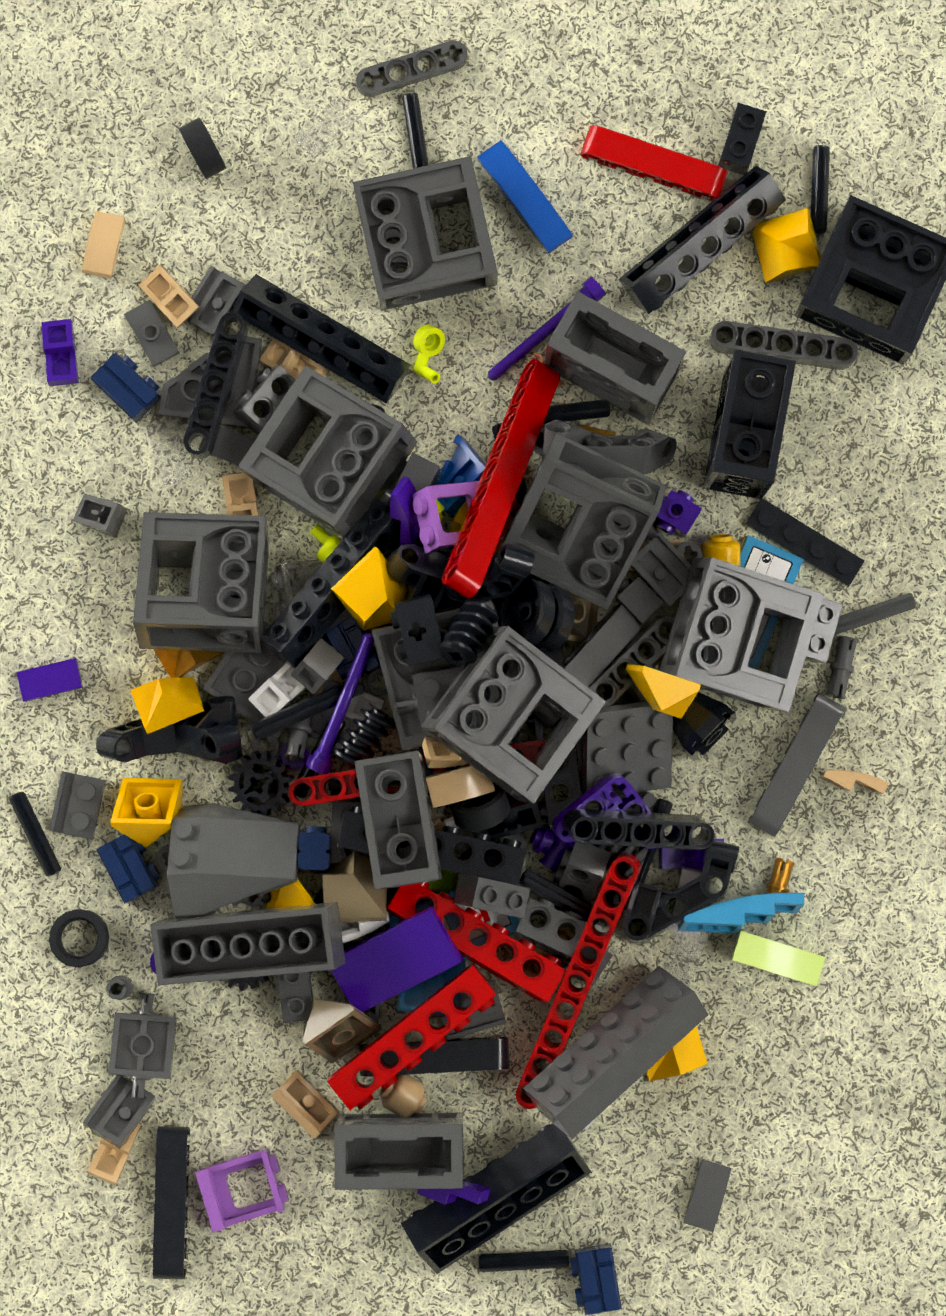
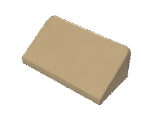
(305, 1104)

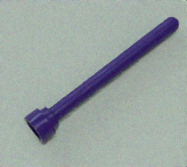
(590, 288)
(320, 759)

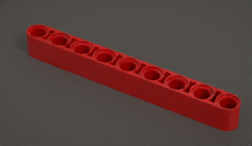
(501, 479)
(348, 780)
(581, 966)

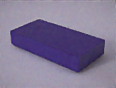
(49, 680)

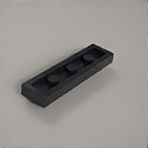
(805, 542)

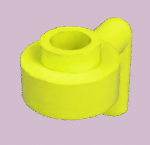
(427, 349)
(329, 542)

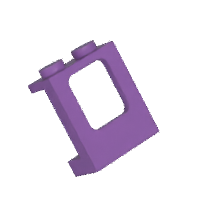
(427, 513)
(217, 1195)

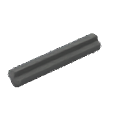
(875, 612)

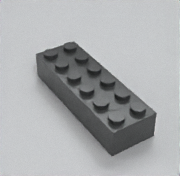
(248, 944)
(616, 1051)

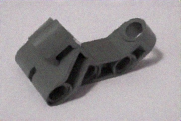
(640, 452)

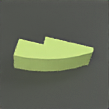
(777, 958)

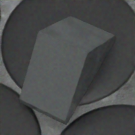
(100, 515)

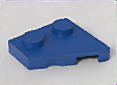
(463, 467)

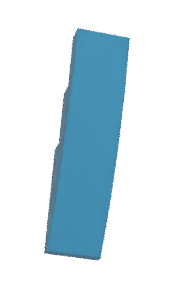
(733, 914)

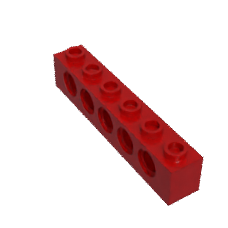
(539, 987)
(345, 1080)

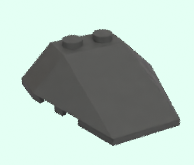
(227, 856)

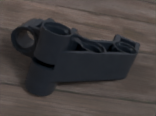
(425, 572)
(203, 735)
(650, 903)

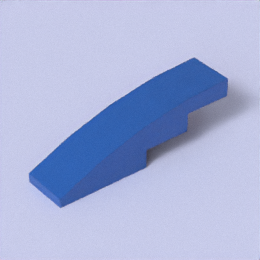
(525, 196)

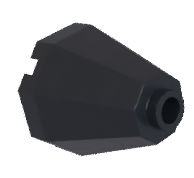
(702, 725)

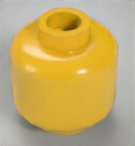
(722, 548)

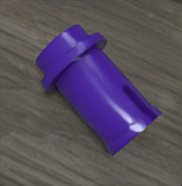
(554, 856)

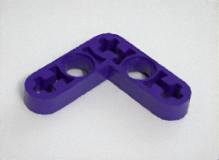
(607, 800)

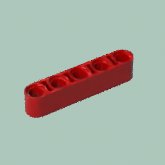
(653, 161)

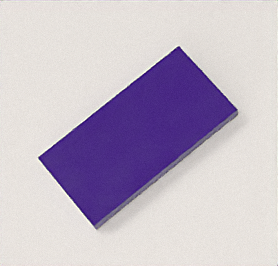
(396, 960)

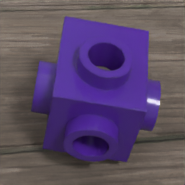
(688, 513)

